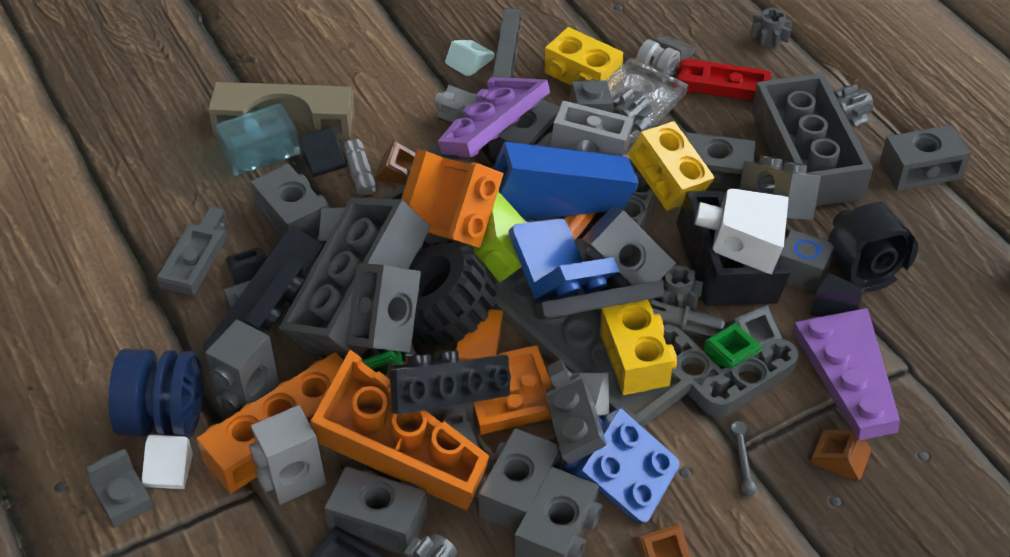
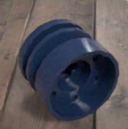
(155, 393)

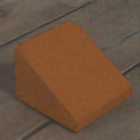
(395, 164)
(841, 453)
(662, 543)

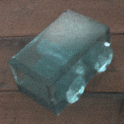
(257, 139)

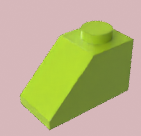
(497, 248)

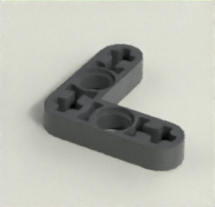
(717, 380)

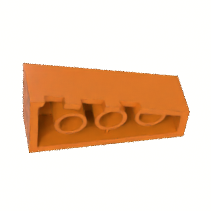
(410, 446)

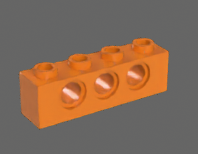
(224, 444)

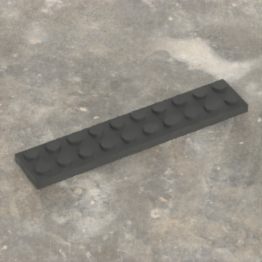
(574, 340)

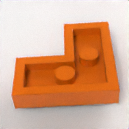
(527, 394)

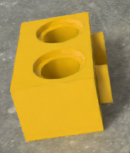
(580, 58)
(669, 164)
(637, 347)

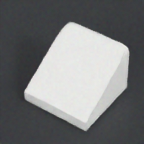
(166, 461)

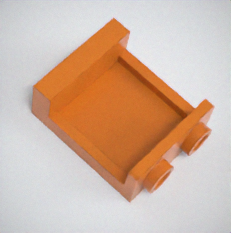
(452, 196)

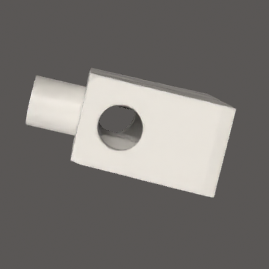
(747, 227)

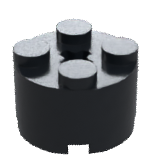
(871, 245)

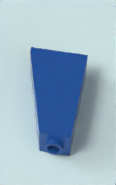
(562, 181)

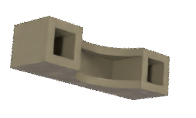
(310, 104)

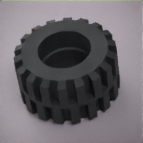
(452, 292)

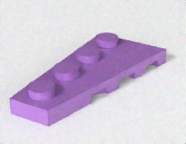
(494, 111)
(852, 369)

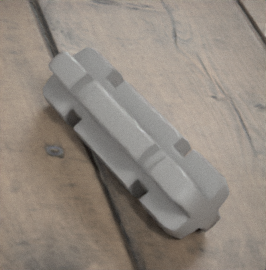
(359, 167)

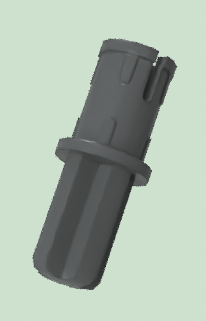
(687, 320)

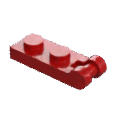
(720, 78)

